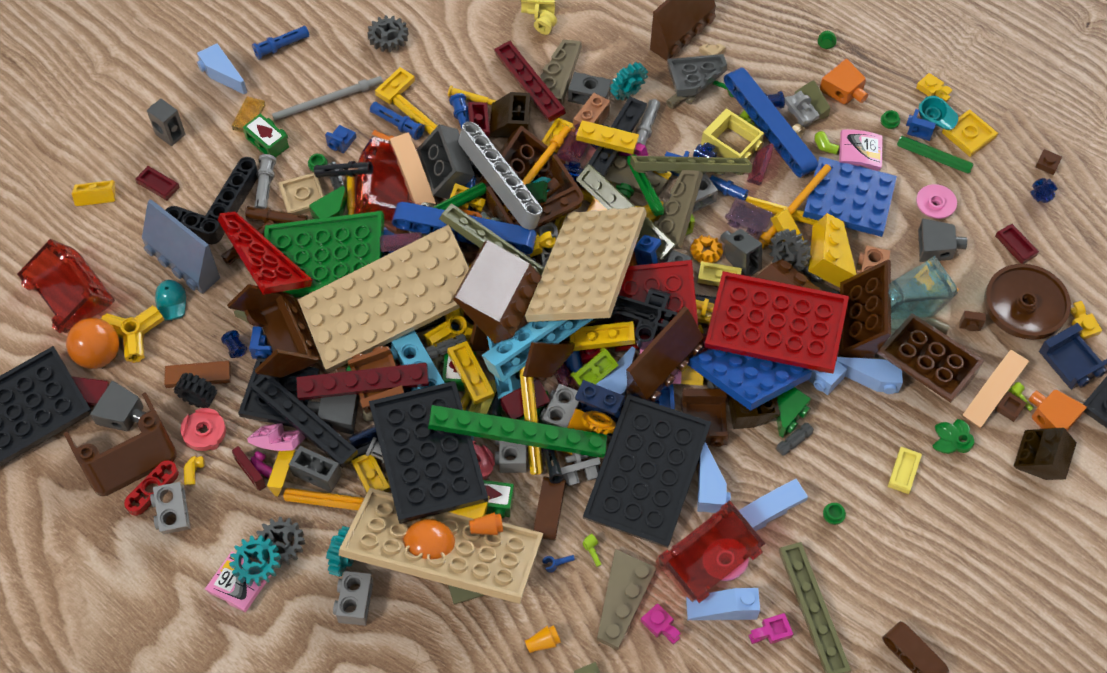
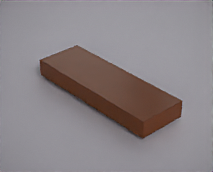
(213, 372)

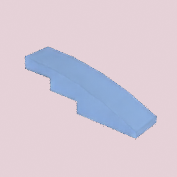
(773, 504)

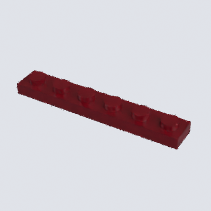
(530, 81)
(362, 381)

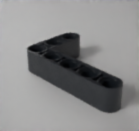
(228, 200)

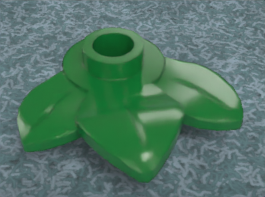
(951, 437)

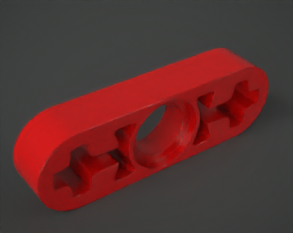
(141, 488)

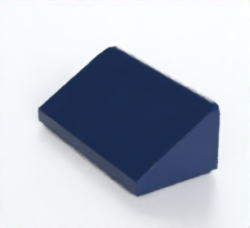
(362, 436)

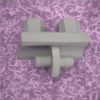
(801, 107)
(570, 472)

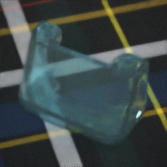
(921, 291)

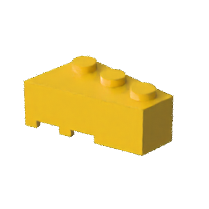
(831, 251)

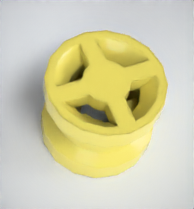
(545, 22)

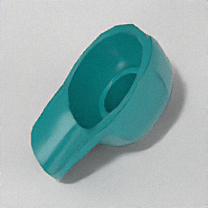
(939, 112)
(170, 302)

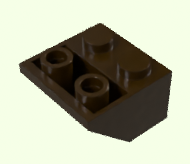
(509, 114)
(744, 418)
(1046, 453)

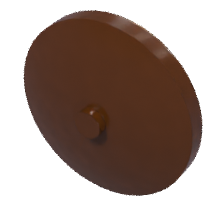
(1027, 301)

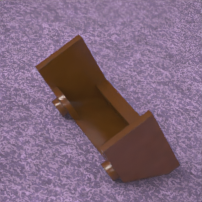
(562, 202)
(284, 328)
(542, 358)
(127, 460)

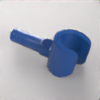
(556, 562)

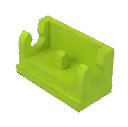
(596, 368)

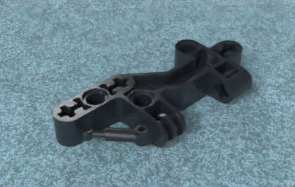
(645, 315)

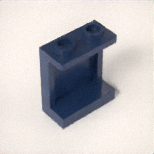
(1072, 358)
(596, 398)

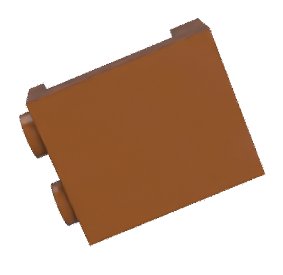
(378, 358)

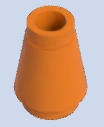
(488, 524)

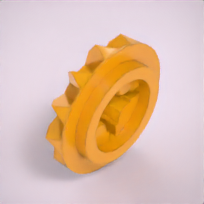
(709, 256)
(598, 422)

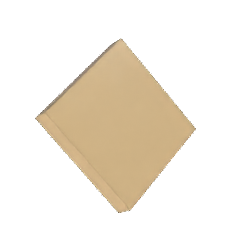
(300, 192)

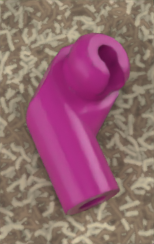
(262, 468)

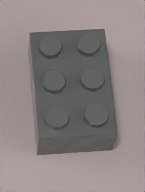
(444, 161)

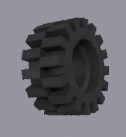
(195, 390)

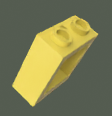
(730, 120)

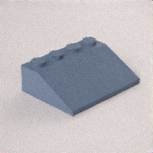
(178, 249)

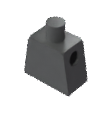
(938, 240)
(743, 251)
(117, 408)
(337, 411)

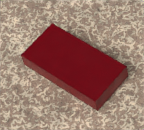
(157, 183)
(1016, 243)
(248, 468)

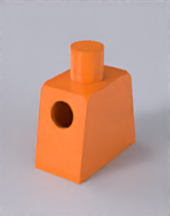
(844, 83)
(1056, 410)

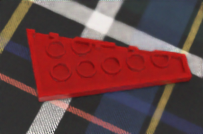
(265, 262)

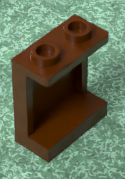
(710, 406)

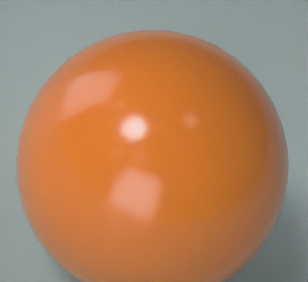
(92, 343)
(429, 537)

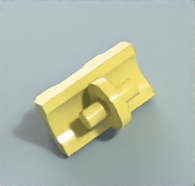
(537, 6)

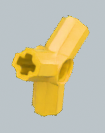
(140, 324)
(445, 330)

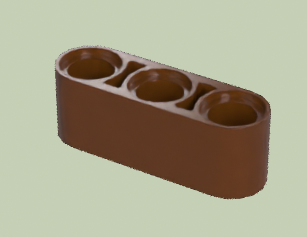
(549, 508)
(913, 650)

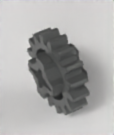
(388, 33)
(790, 250)
(284, 532)

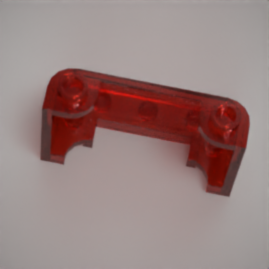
(385, 185)
(65, 284)
(711, 552)

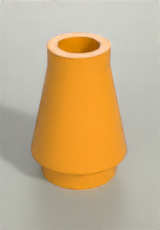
(544, 639)

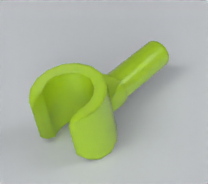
(1017, 390)
(590, 542)

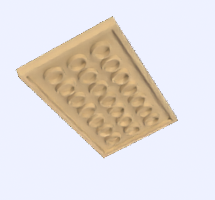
(587, 265)
(385, 298)
(477, 563)

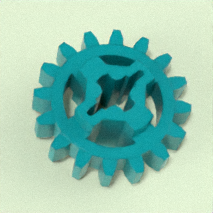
(628, 81)
(259, 553)
(337, 563)

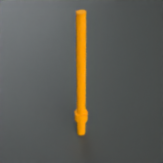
(555, 143)
(766, 236)

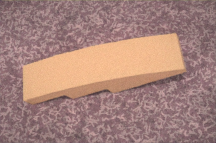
(412, 169)
(995, 388)

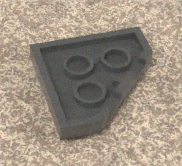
(694, 74)

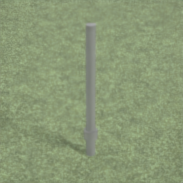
(362, 86)

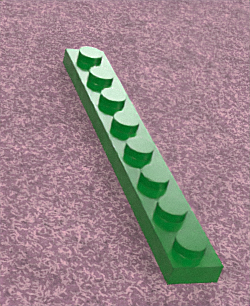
(517, 431)

